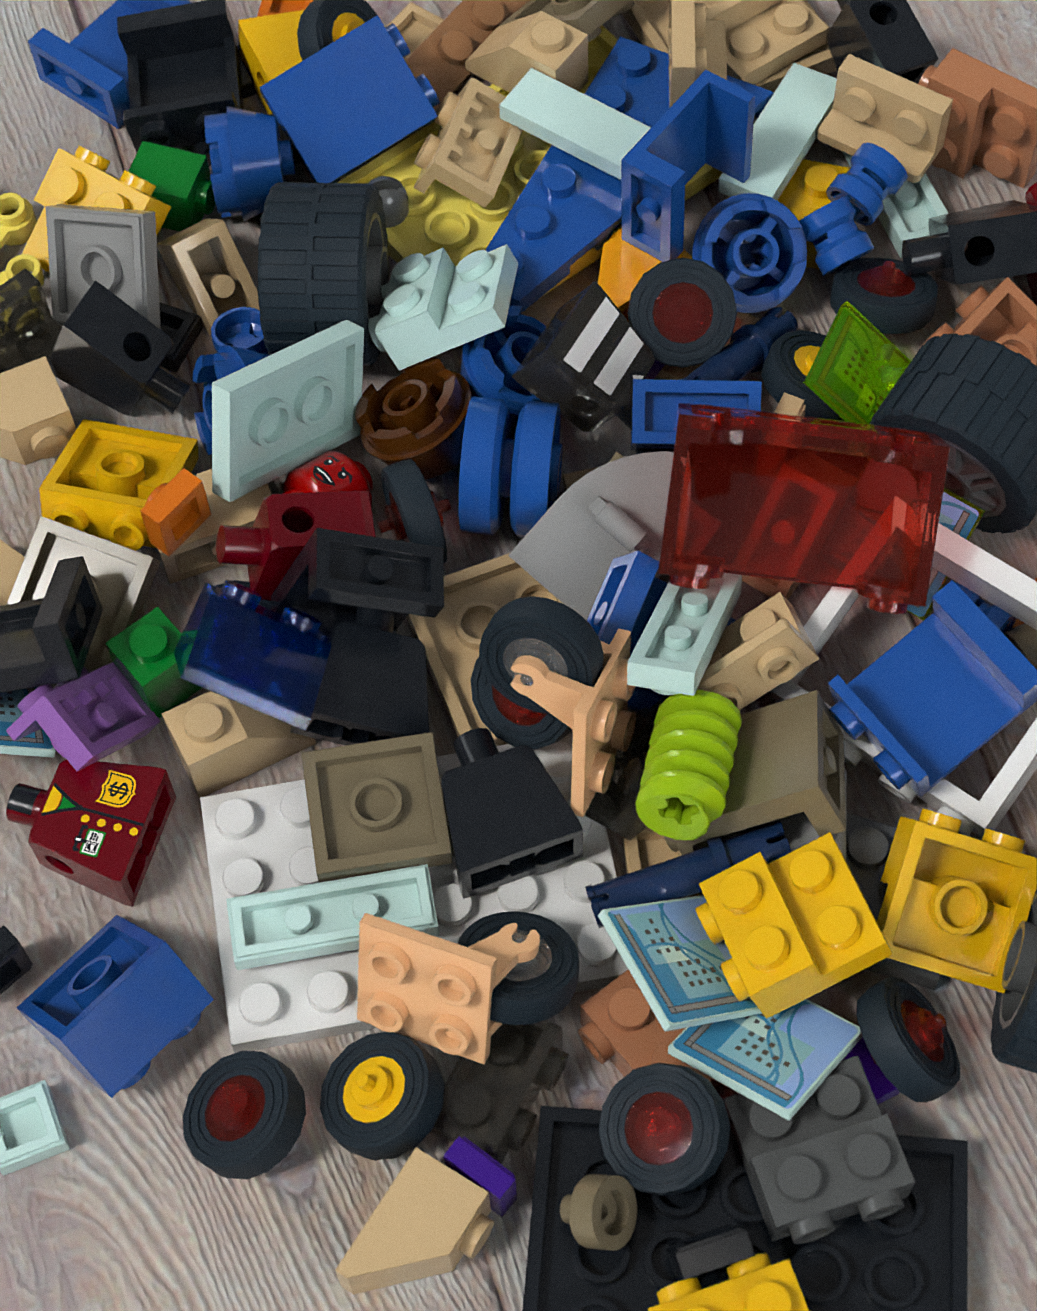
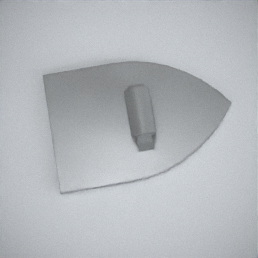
(596, 520)

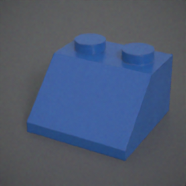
(117, 1004)

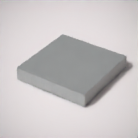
(103, 247)

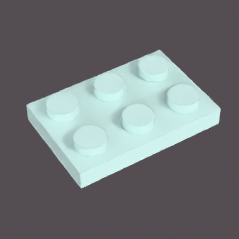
(286, 409)

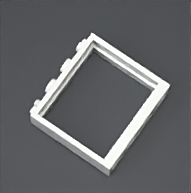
(1000, 586)

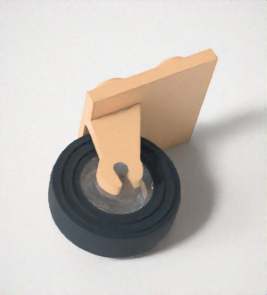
(557, 665)
(458, 994)

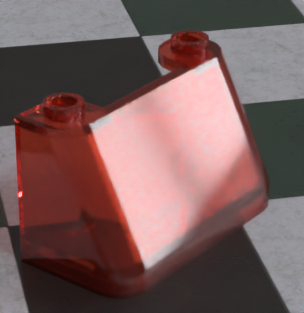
(803, 503)

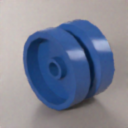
(503, 467)

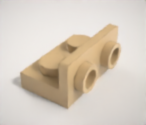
(766, 35)
(693, 46)
(887, 112)
(470, 145)
(759, 653)

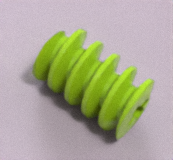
(688, 764)

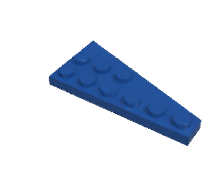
(572, 203)

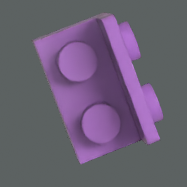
(86, 715)

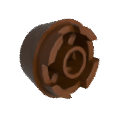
(416, 417)

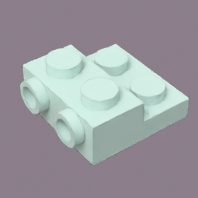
(442, 305)

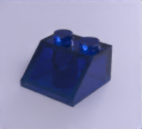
(254, 653)

